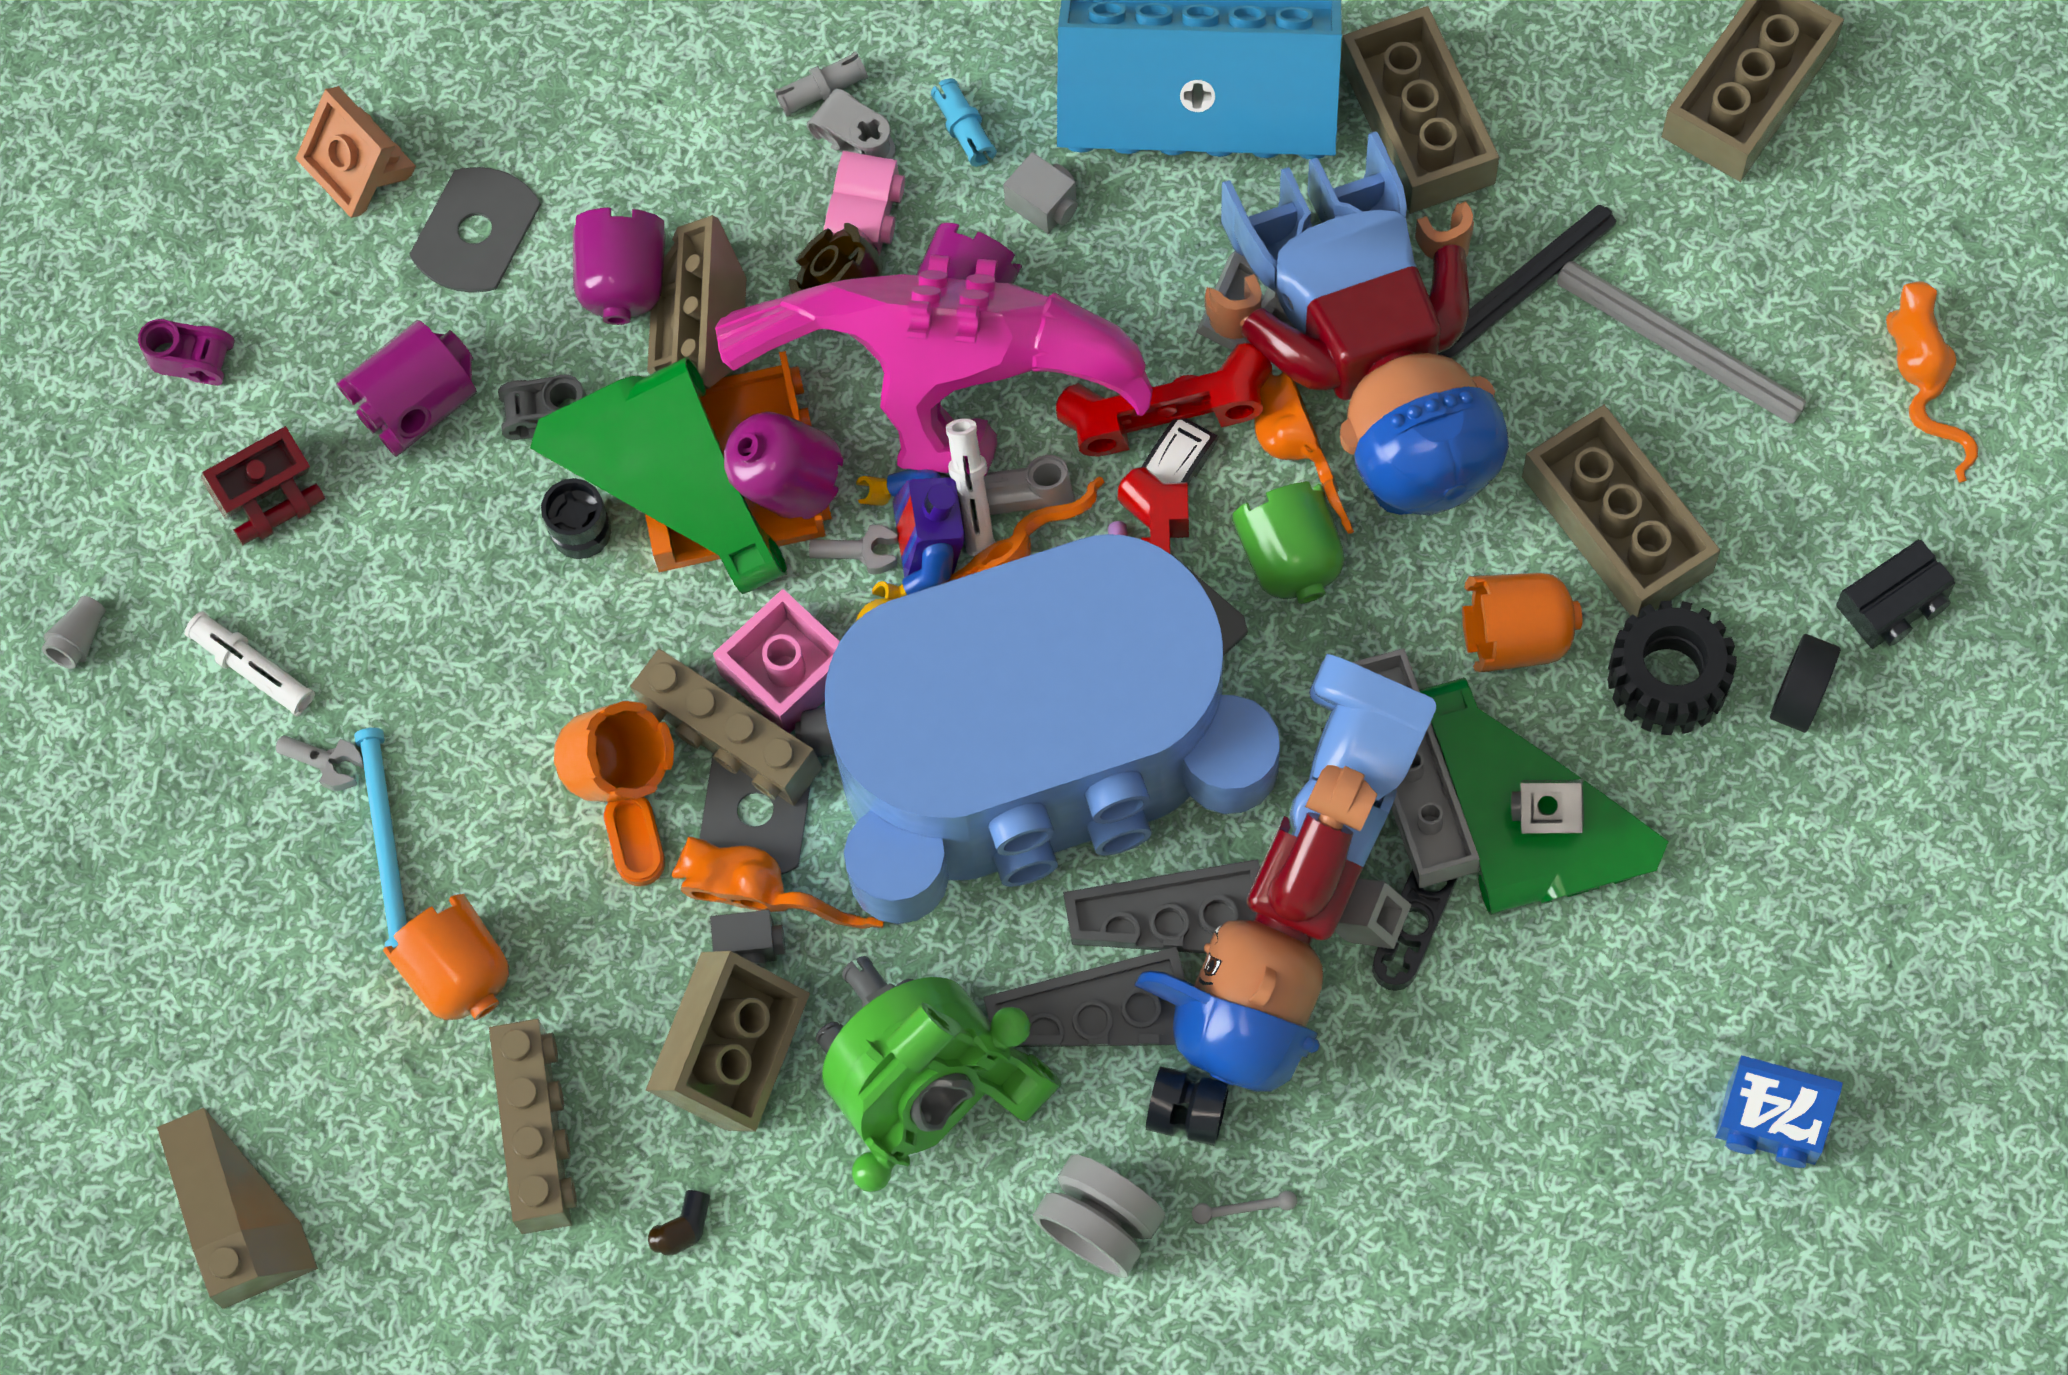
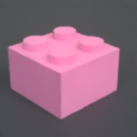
(779, 660)

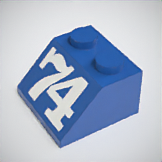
(1777, 1111)

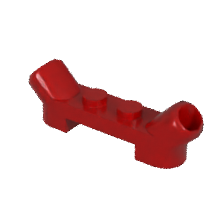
(1229, 393)
(1157, 505)

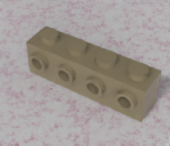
(726, 727)
(530, 1126)

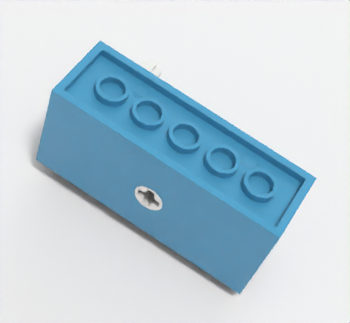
(1199, 76)

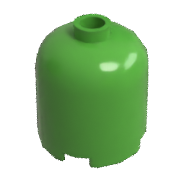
(1291, 542)

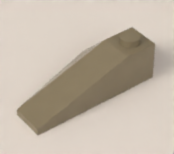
(232, 1215)

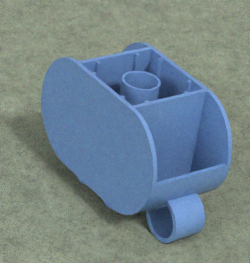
(1034, 719)

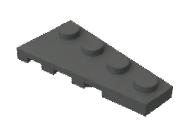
(1162, 909)
(1096, 1005)

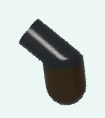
(684, 1230)

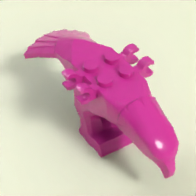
(941, 338)

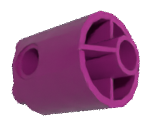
(410, 385)

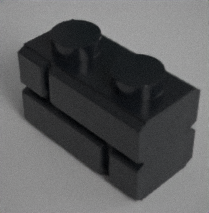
(1896, 595)

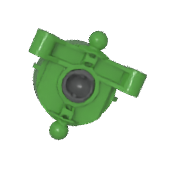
(920, 1063)

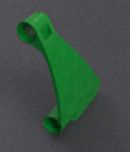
(660, 454)
(1528, 868)

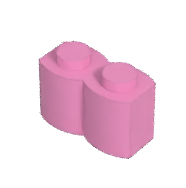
(865, 195)

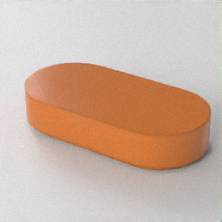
(634, 841)

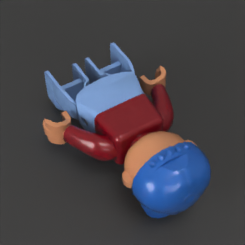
(1370, 330)
(1261, 974)

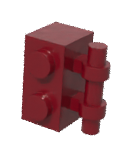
(256, 473)

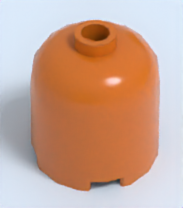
(1519, 620)
(614, 753)
(451, 961)

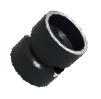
(576, 518)
(1206, 1106)

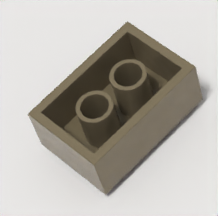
(728, 1041)

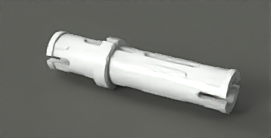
(964, 443)
(208, 633)

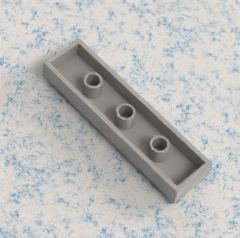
(1426, 799)

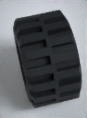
(1666, 703)

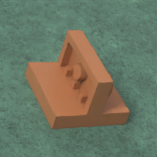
(350, 153)

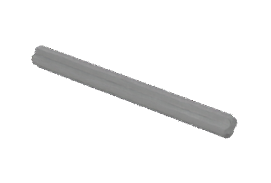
(1681, 342)

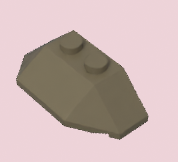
(698, 290)

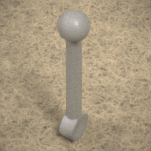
(1203, 1213)

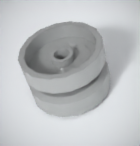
(1099, 1215)

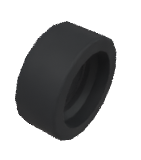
(1805, 683)

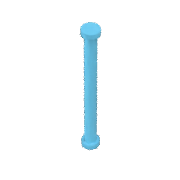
(369, 742)

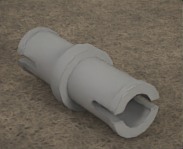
(820, 83)

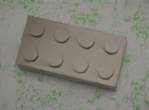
(1751, 82)
(1420, 108)
(1620, 512)

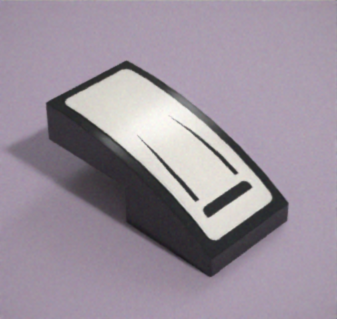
(1180, 451)

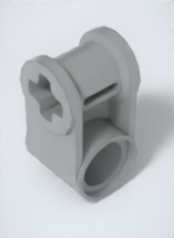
(852, 126)

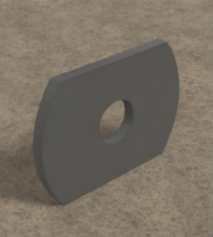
(476, 266)
(723, 828)

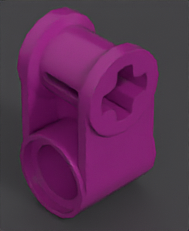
(194, 353)

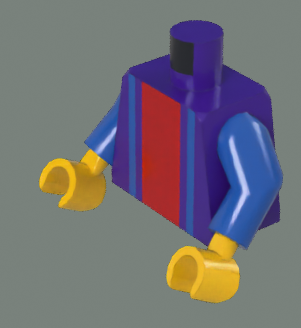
(926, 526)

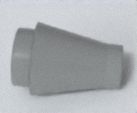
(74, 633)

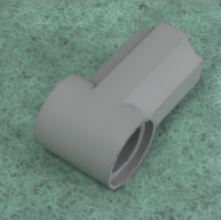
(1035, 487)

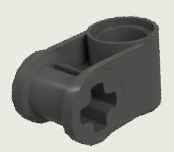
(534, 401)

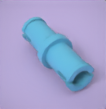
(963, 122)

